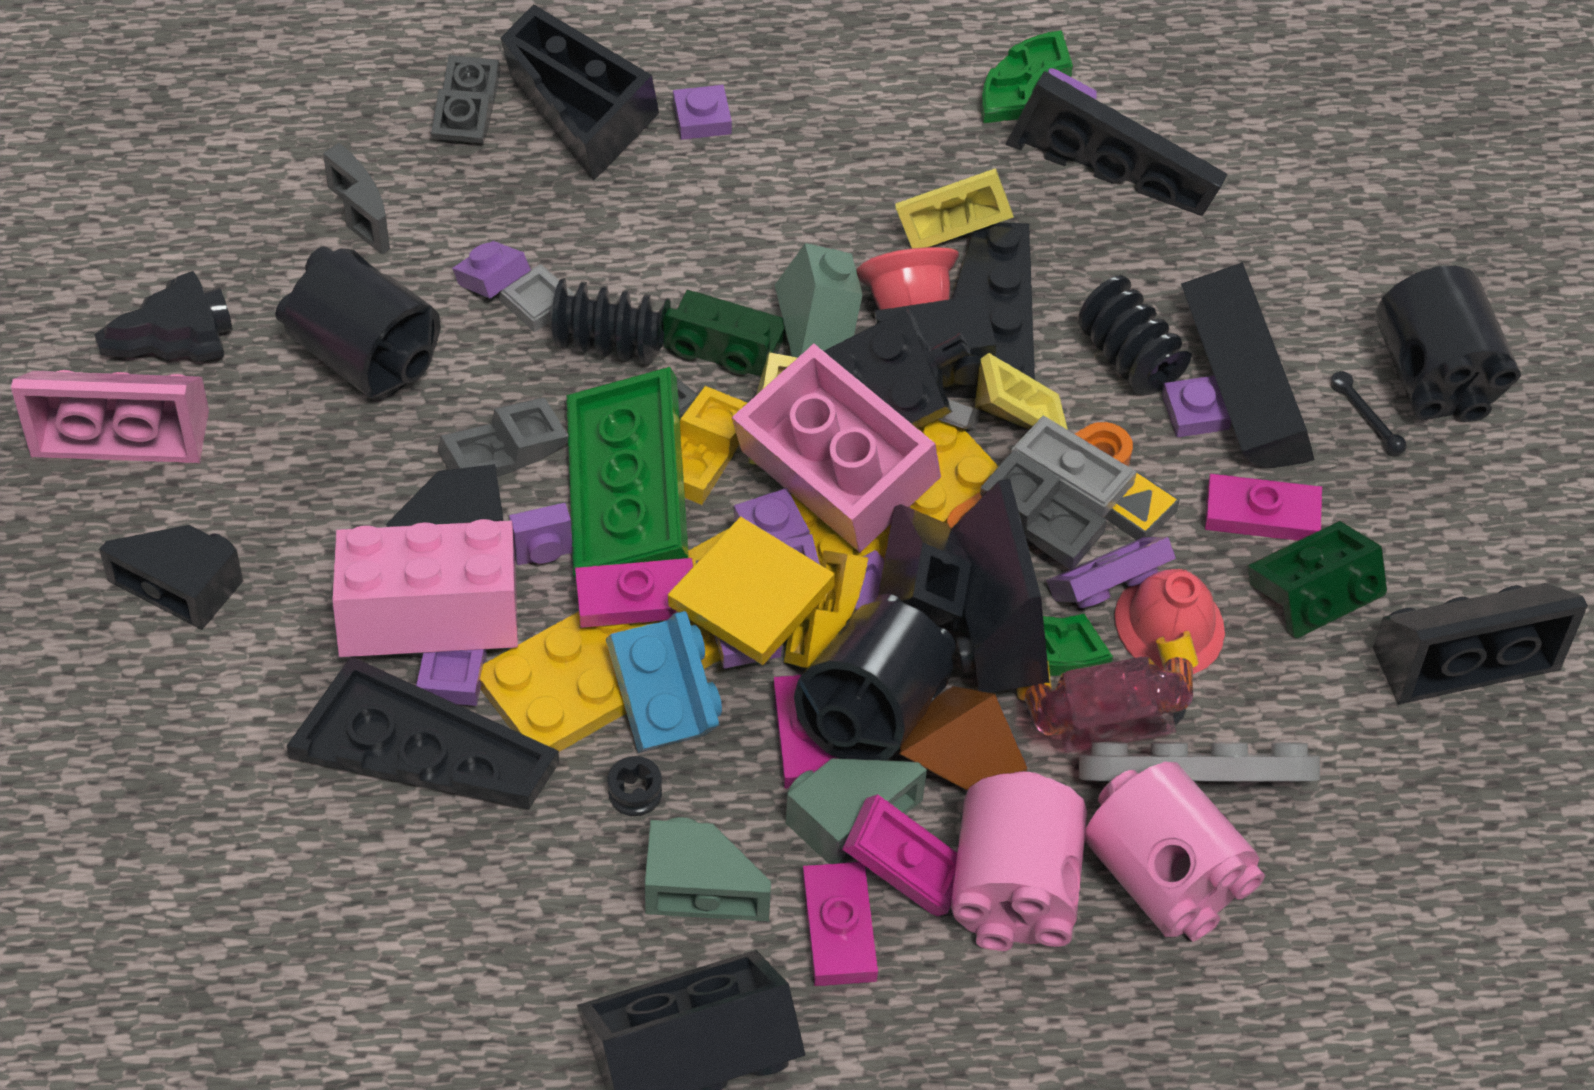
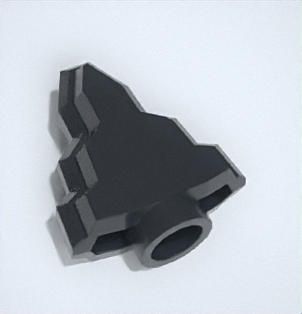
(171, 324)

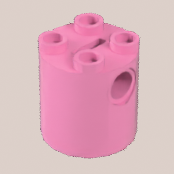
(1171, 849)
(1019, 861)

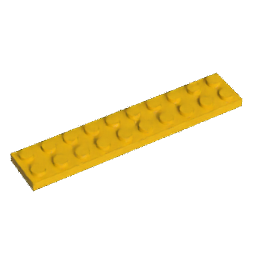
(564, 678)

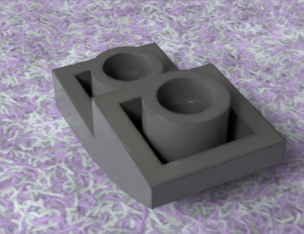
(466, 99)

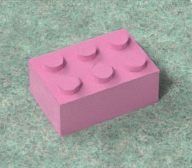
(836, 447)
(425, 588)

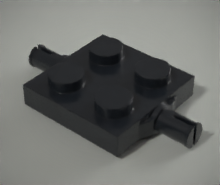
(902, 366)

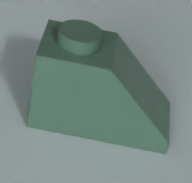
(819, 298)
(827, 801)
(701, 874)

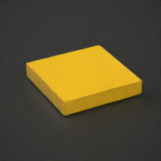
(751, 590)

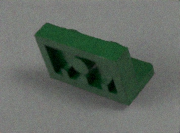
(722, 333)
(1321, 577)

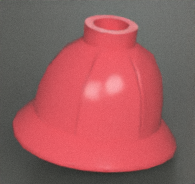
(909, 276)
(1167, 607)

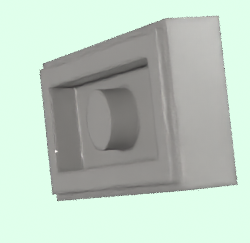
(1084, 470)

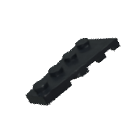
(1116, 147)
(1001, 270)
(411, 736)

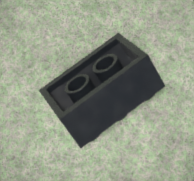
(1002, 599)
(1477, 640)
(695, 1028)

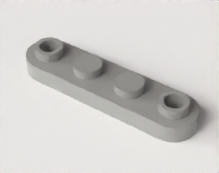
(1225, 763)

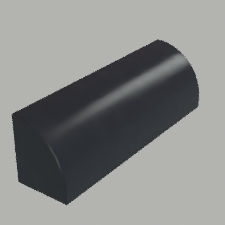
(1248, 369)

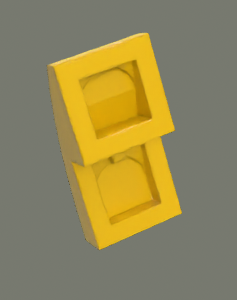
(707, 441)
(832, 611)

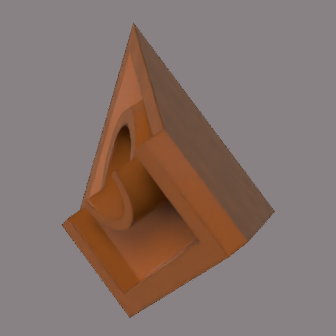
(964, 738)

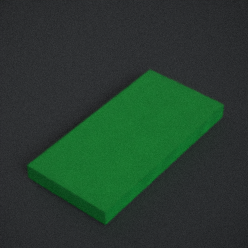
(627, 472)

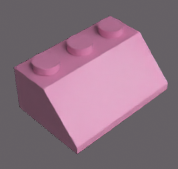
(112, 415)

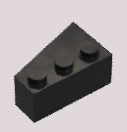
(579, 88)

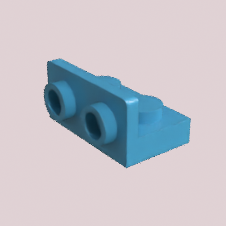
(664, 682)

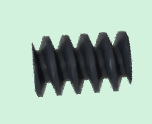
(607, 323)
(1132, 336)

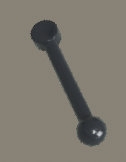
(1342, 383)

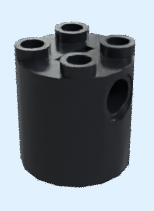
(360, 322)
(1446, 344)
(874, 680)

